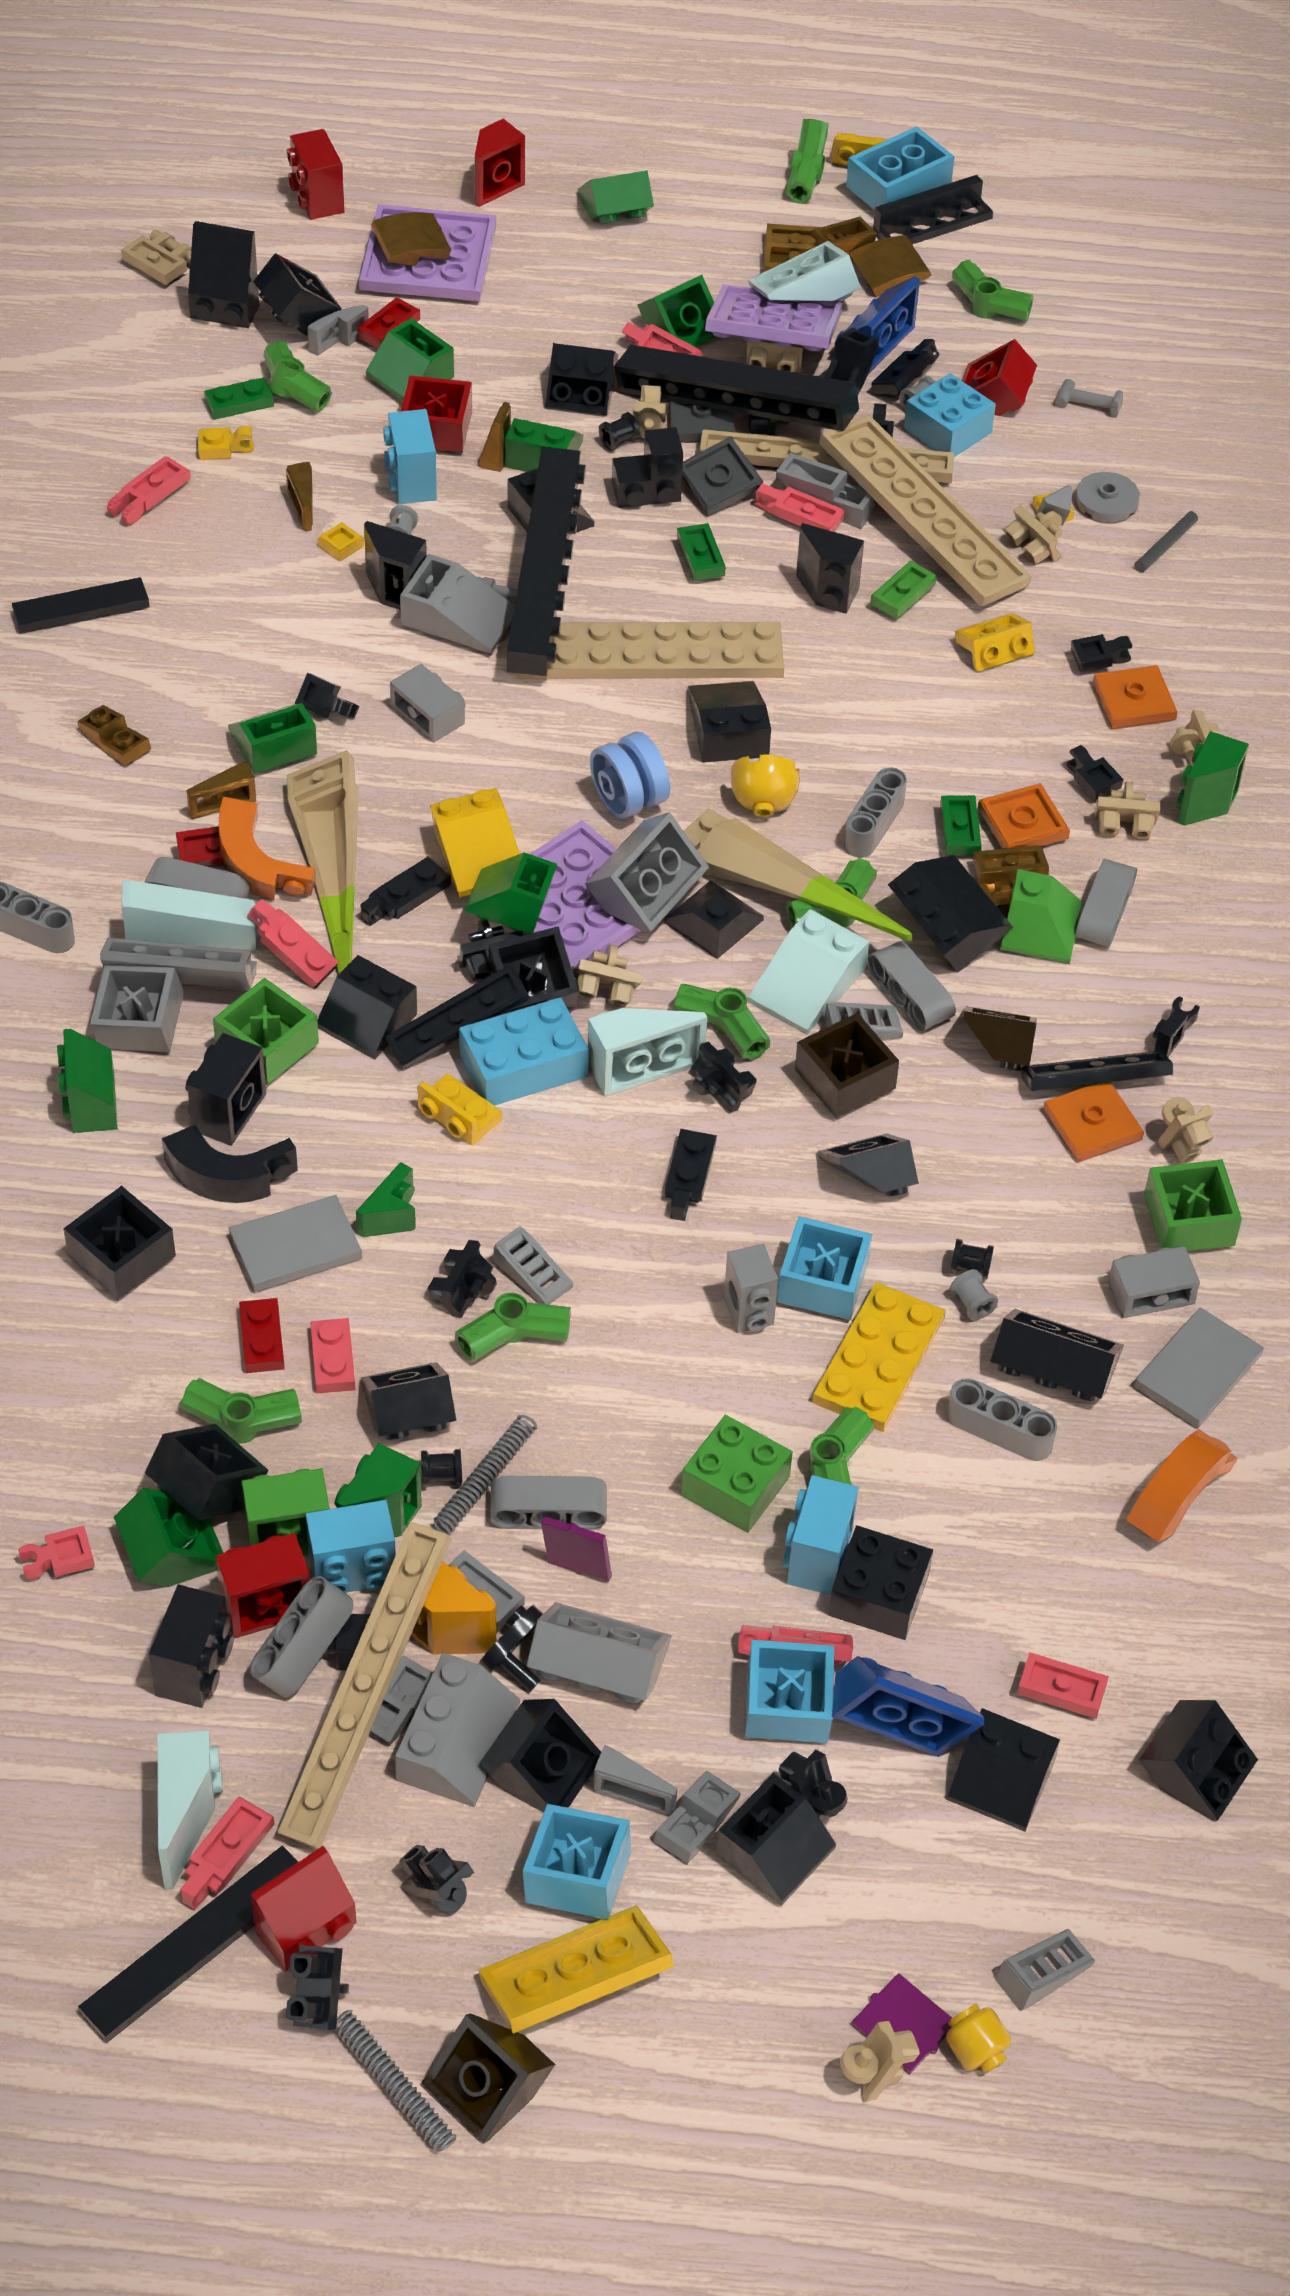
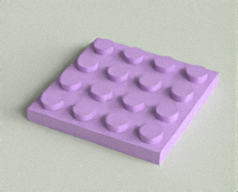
(456, 278)
(786, 322)
(569, 901)

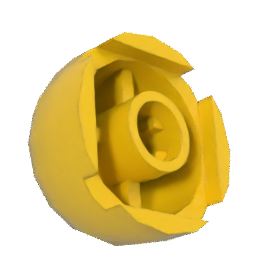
(765, 784)

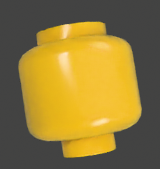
(978, 2038)

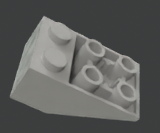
(455, 605)

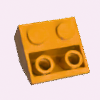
(456, 1616)

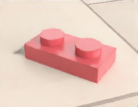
(332, 1355)
(1062, 1685)

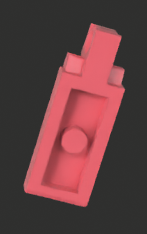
(655, 337)
(799, 507)
(292, 943)
(842, 1642)
(224, 1850)

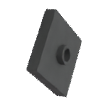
(693, 419)
(720, 476)

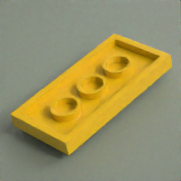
(879, 1354)
(575, 1968)

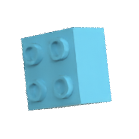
(949, 415)
(410, 456)
(824, 1268)
(820, 1534)
(352, 1545)
(789, 1691)
(577, 1861)

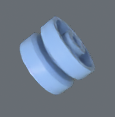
(629, 775)

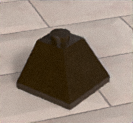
(1003, 1035)
(487, 2075)

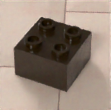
(846, 1065)

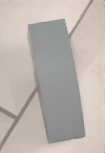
(828, 485)

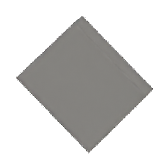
(1059, 502)

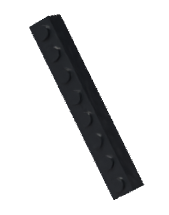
(739, 387)
(543, 562)

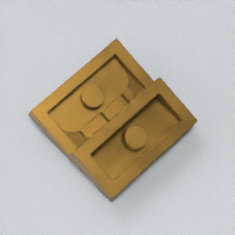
(409, 236)
(786, 242)
(888, 263)
(999, 867)

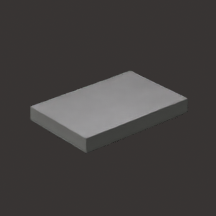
(295, 1243)
(1198, 1367)

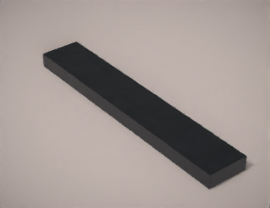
(180, 1952)

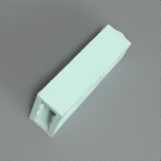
(186, 917)

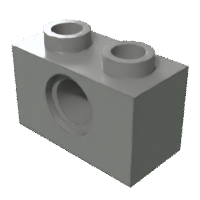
(750, 1288)

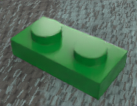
(239, 398)
(701, 551)
(960, 824)

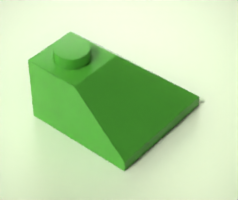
(1042, 918)

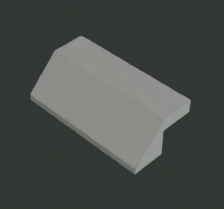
(192, 963)

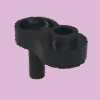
(521, 1625)

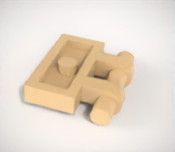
(158, 256)

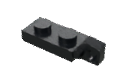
(905, 368)
(405, 891)
(689, 1170)

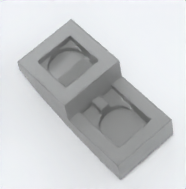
(336, 327)
(401, 1699)
(697, 1817)

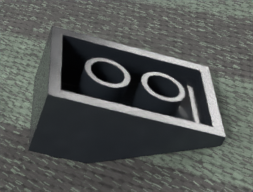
(223, 275)
(730, 721)

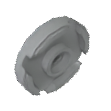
(1107, 497)

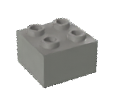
(137, 1007)

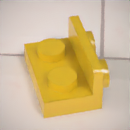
(850, 144)
(997, 640)
(458, 1108)

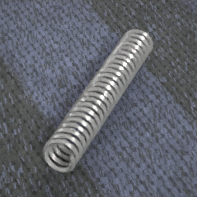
(474, 1475)
(400, 2085)

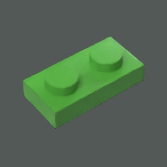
(903, 589)

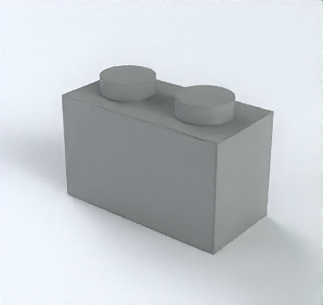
(427, 702)
(1153, 1281)

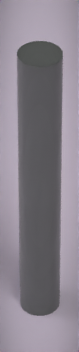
(1166, 541)

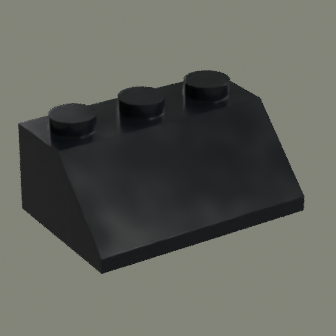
(950, 908)
(1056, 1354)

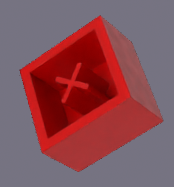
(316, 174)
(447, 408)
(261, 1582)

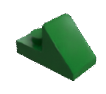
(388, 1206)

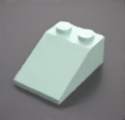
(815, 275)
(809, 970)
(642, 1046)
(186, 1796)

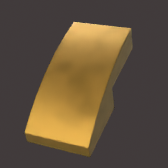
(112, 735)

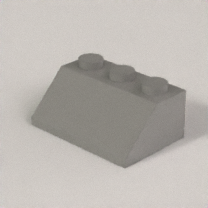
(648, 873)
(598, 1652)
(454, 1730)

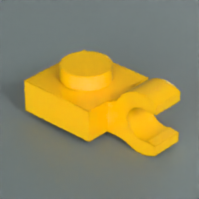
(220, 442)

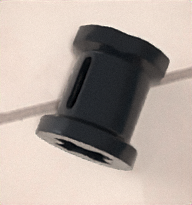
(619, 431)
(981, 1253)
(444, 1459)

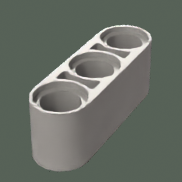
(875, 812)
(197, 877)
(1106, 902)
(35, 920)
(911, 985)
(1013, 1432)
(525, 1500)
(301, 1636)

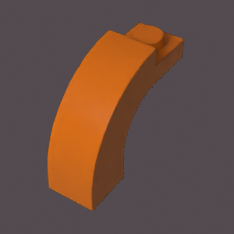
(245, 858)
(1178, 1484)

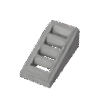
(838, 1011)
(517, 1248)
(630, 1782)
(1025, 1986)

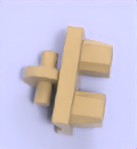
(773, 356)
(650, 410)
(1041, 530)
(1195, 731)
(1129, 808)
(621, 981)
(1186, 1129)
(879, 2059)

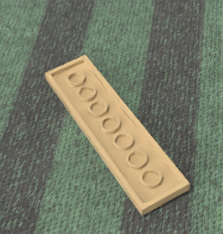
(925, 511)
(666, 650)

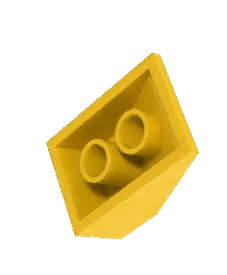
(472, 835)

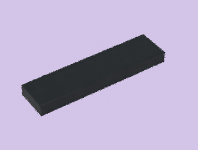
(80, 605)
(442, 1023)
(1097, 1070)

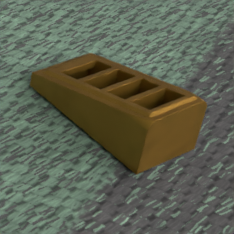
(846, 234)
(494, 449)
(301, 492)
(234, 783)

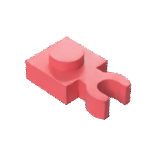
(64, 1552)

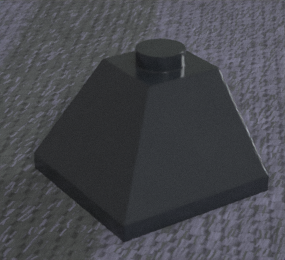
(714, 919)
(877, 1161)

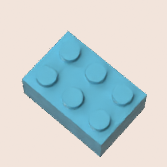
(899, 168)
(524, 1052)

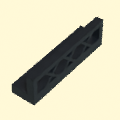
(929, 206)

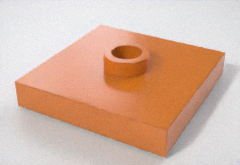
(1135, 696)
(1023, 818)
(1093, 1120)

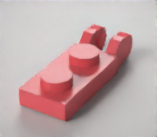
(148, 489)

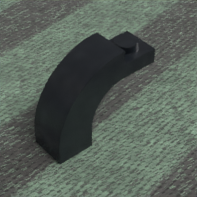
(853, 357)
(223, 1175)

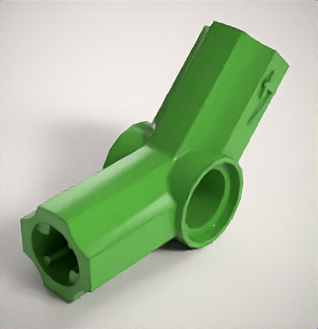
(807, 161)
(988, 296)
(291, 380)
(855, 878)
(728, 1014)
(497, 1327)
(223, 1408)
(839, 1444)

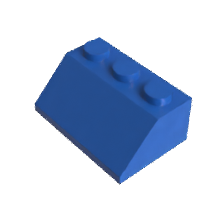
(889, 317)
(902, 1707)

